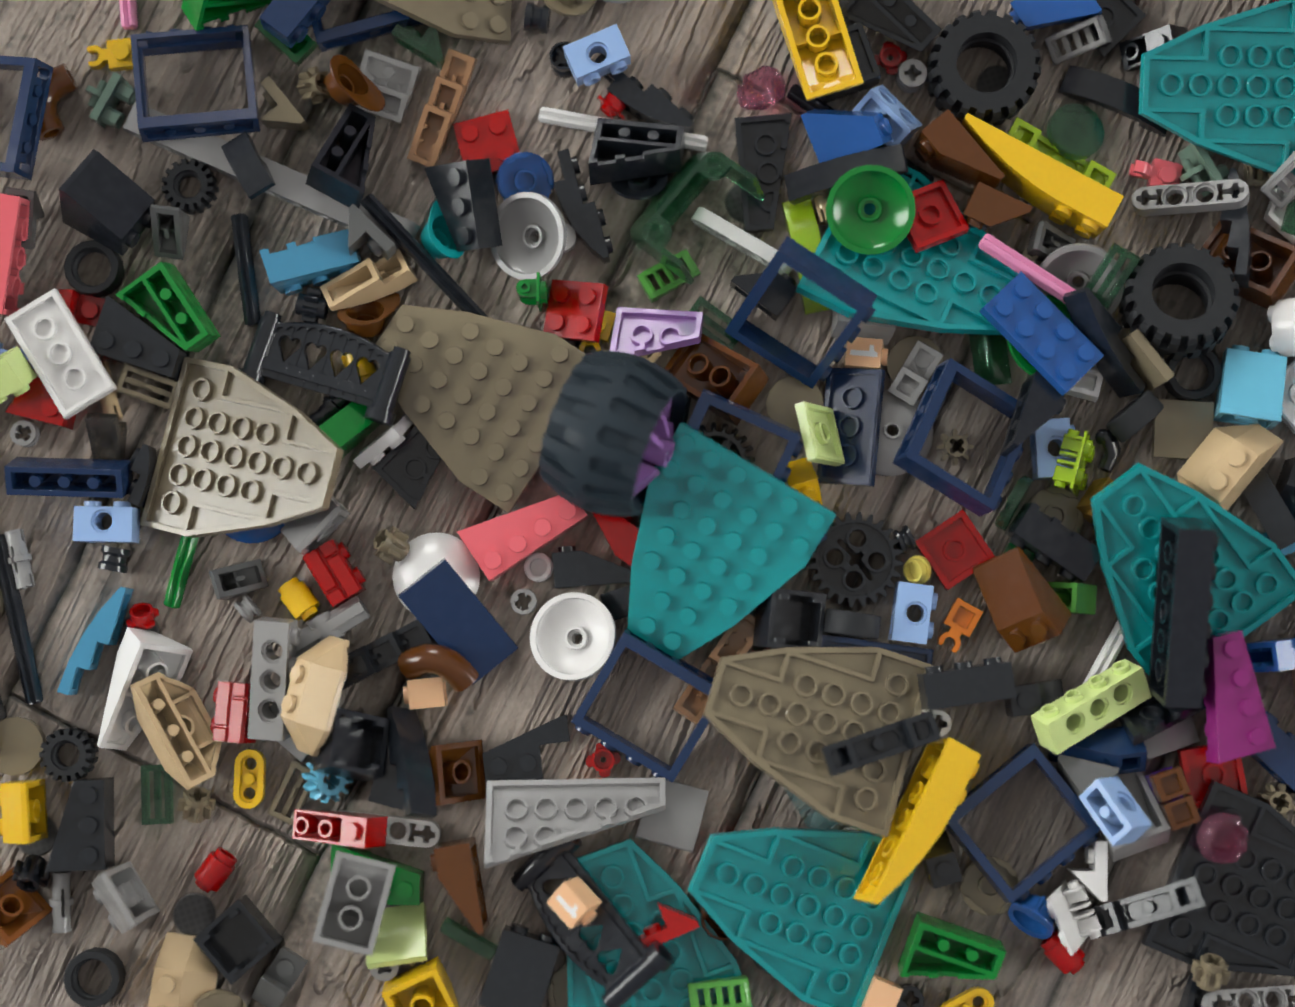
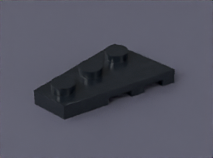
(410, 467)
(1153, 718)

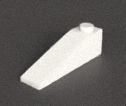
(138, 657)

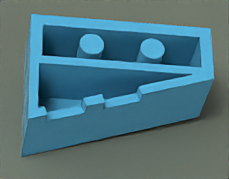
(309, 262)

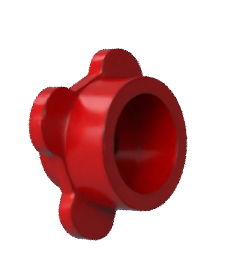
(890, 49)
(612, 106)
(142, 616)
(604, 768)

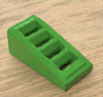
(652, 294)
(728, 982)

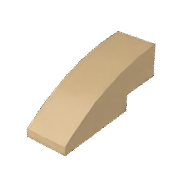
(369, 282)

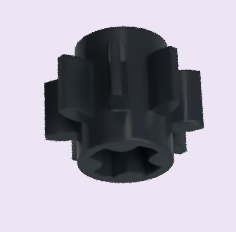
(312, 306)
(31, 873)

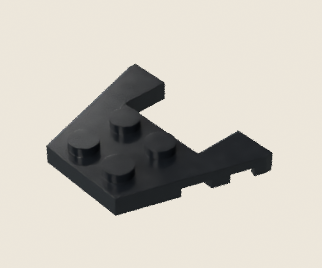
(522, 755)

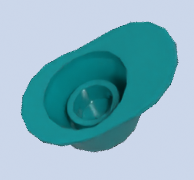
(437, 237)

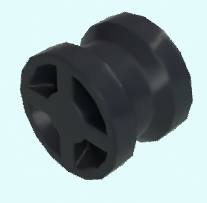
(537, 18)
(114, 559)

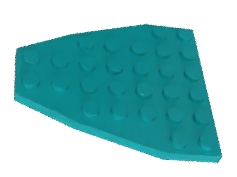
(1228, 86)
(921, 290)
(714, 544)
(1251, 570)
(634, 887)
(793, 907)

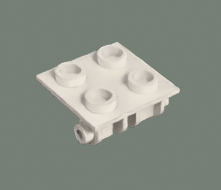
(1072, 924)

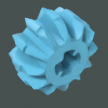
(321, 789)

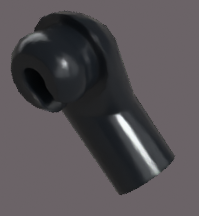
(1111, 448)

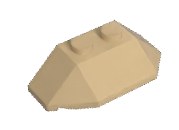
(1228, 461)
(315, 693)
(176, 728)
(181, 973)

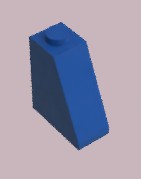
(1047, 13)
(845, 132)
(1272, 655)

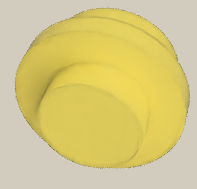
(917, 569)

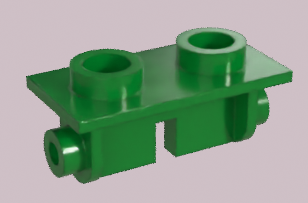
(533, 291)

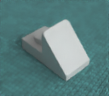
(1096, 876)

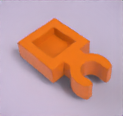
(961, 620)

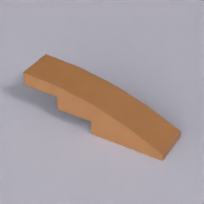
(442, 108)
(733, 642)

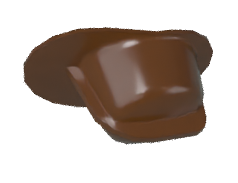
(349, 85)
(369, 318)

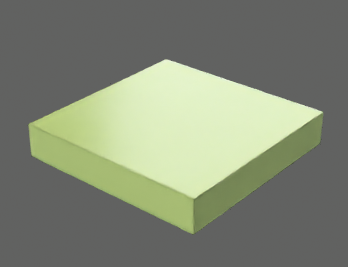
(819, 434)
(400, 937)

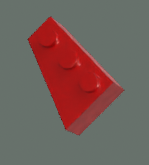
(38, 406)

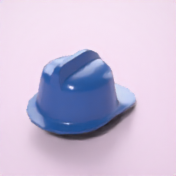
(1032, 916)

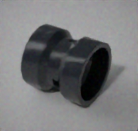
(557, 58)

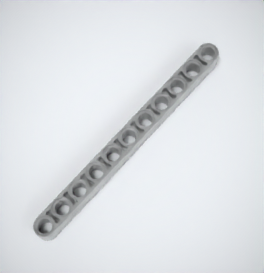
(289, 183)

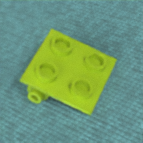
(1085, 452)

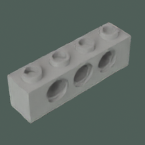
(267, 630)

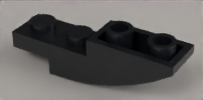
(649, 105)
(582, 217)

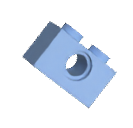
(606, 41)
(1042, 461)
(88, 523)
(900, 626)
(1115, 810)

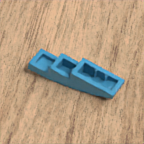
(102, 630)

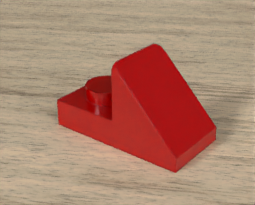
(83, 307)
(676, 924)

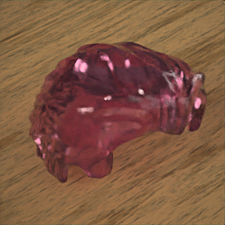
(761, 89)
(1222, 838)

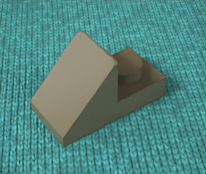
(284, 114)

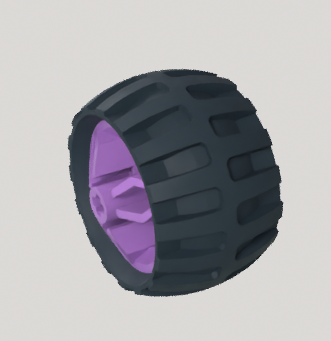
(611, 432)

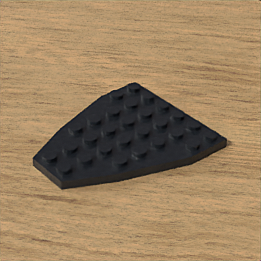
(1247, 901)

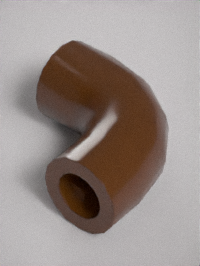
(61, 85)
(439, 661)

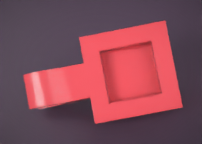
(1158, 173)

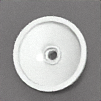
(429, 550)
(555, 633)

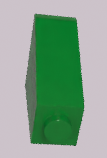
(349, 427)

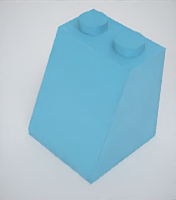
(1251, 387)

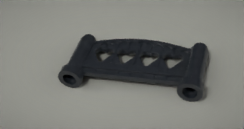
(377, 392)
(636, 963)

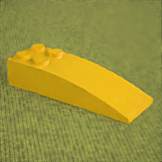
(818, 46)
(1047, 183)
(920, 816)

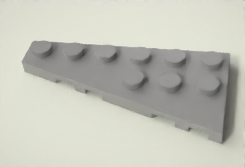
(550, 812)

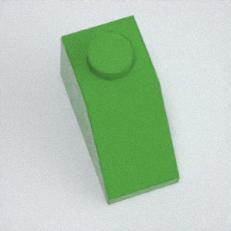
(1077, 596)

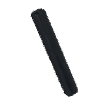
(245, 269)

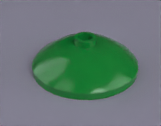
(892, 213)

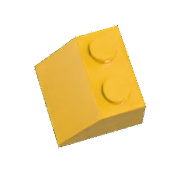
(23, 811)
(421, 987)

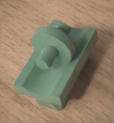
(107, 97)
(1200, 166)

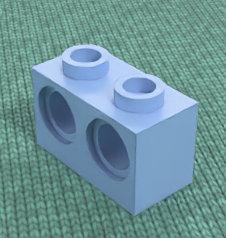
(902, 121)

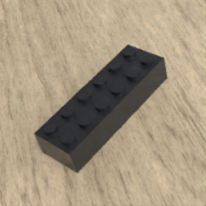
(1182, 612)

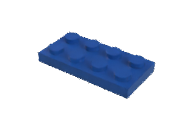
(1041, 333)

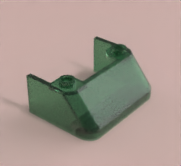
(653, 227)

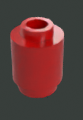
(215, 870)
(1060, 955)

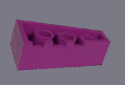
(1233, 701)

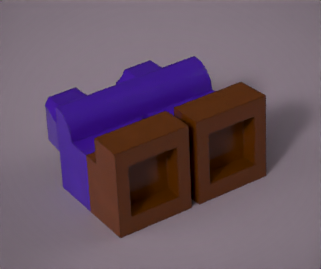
(1168, 788)

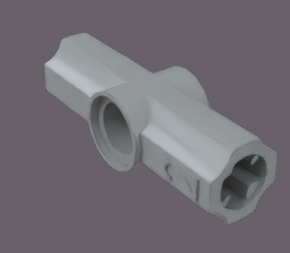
(333, 623)

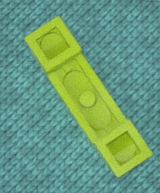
(1031, 136)
(803, 228)

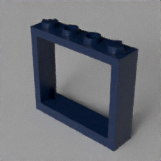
(359, 30)
(28, 115)
(202, 123)
(826, 277)
(923, 419)
(792, 448)
(614, 741)
(1061, 856)

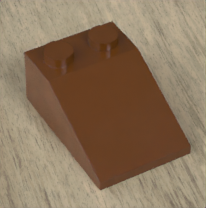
(954, 152)
(1270, 267)
(719, 371)
(1020, 600)
(461, 876)

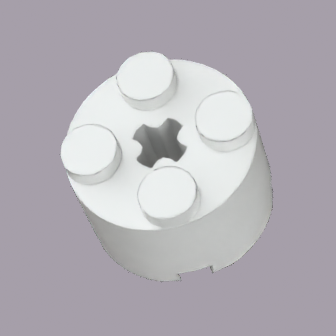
(1283, 327)

